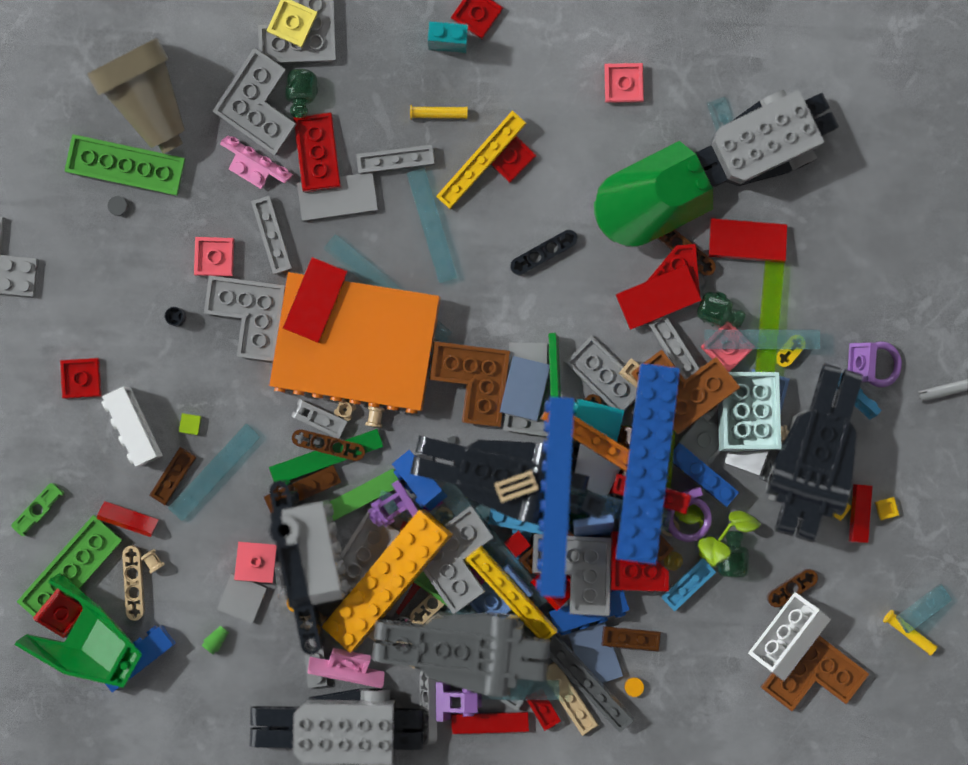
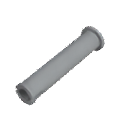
(943, 390)

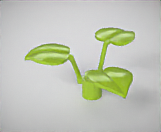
(713, 549)

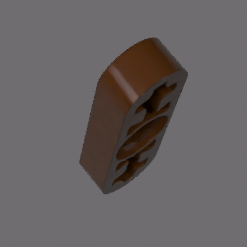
(801, 575)

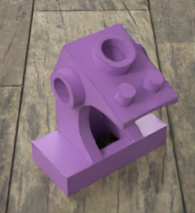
(379, 514)
(469, 702)

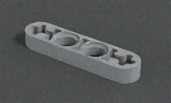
(428, 703)

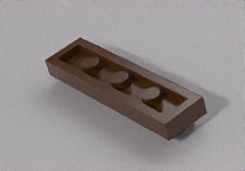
(311, 485)

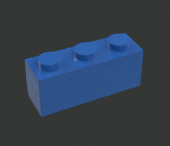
(426, 489)

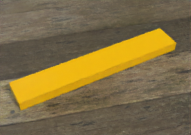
(481, 159)
(511, 593)

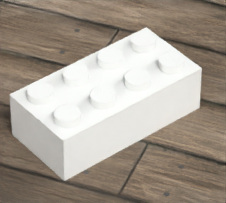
(132, 426)
(789, 636)

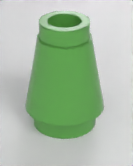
(215, 640)

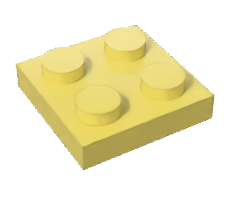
(292, 22)

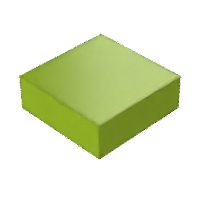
(190, 424)

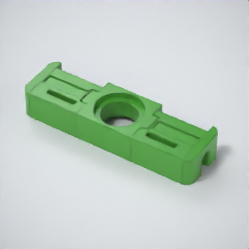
(28, 517)

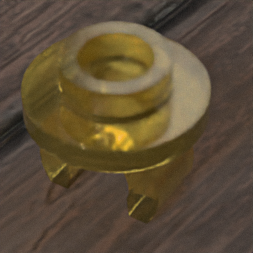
(673, 561)

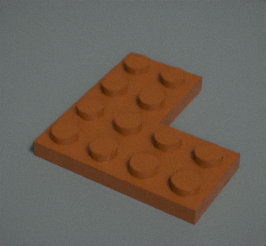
(482, 372)
(698, 392)
(819, 664)

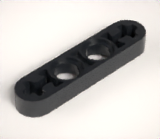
(542, 250)

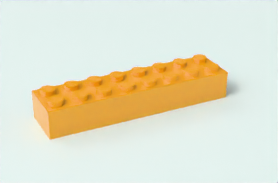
(387, 580)

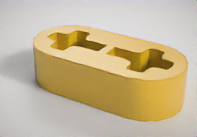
(791, 357)

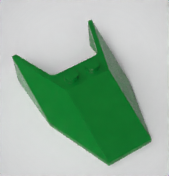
(93, 648)

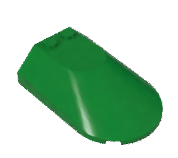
(653, 196)

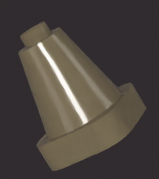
(143, 94)

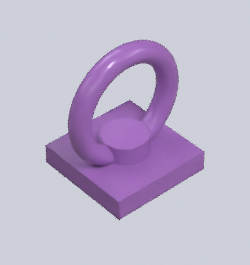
(863, 360)
(695, 492)

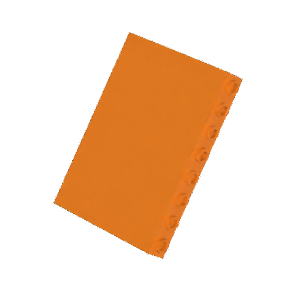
(370, 350)

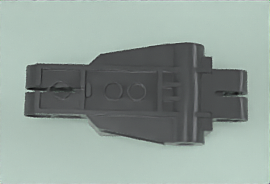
(465, 650)

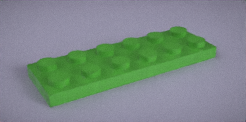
(124, 165)
(75, 562)

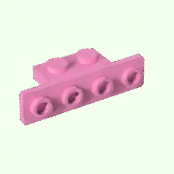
(252, 165)
(347, 667)

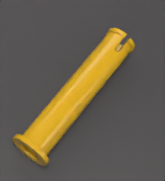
(438, 112)
(914, 635)

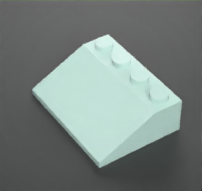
(751, 414)

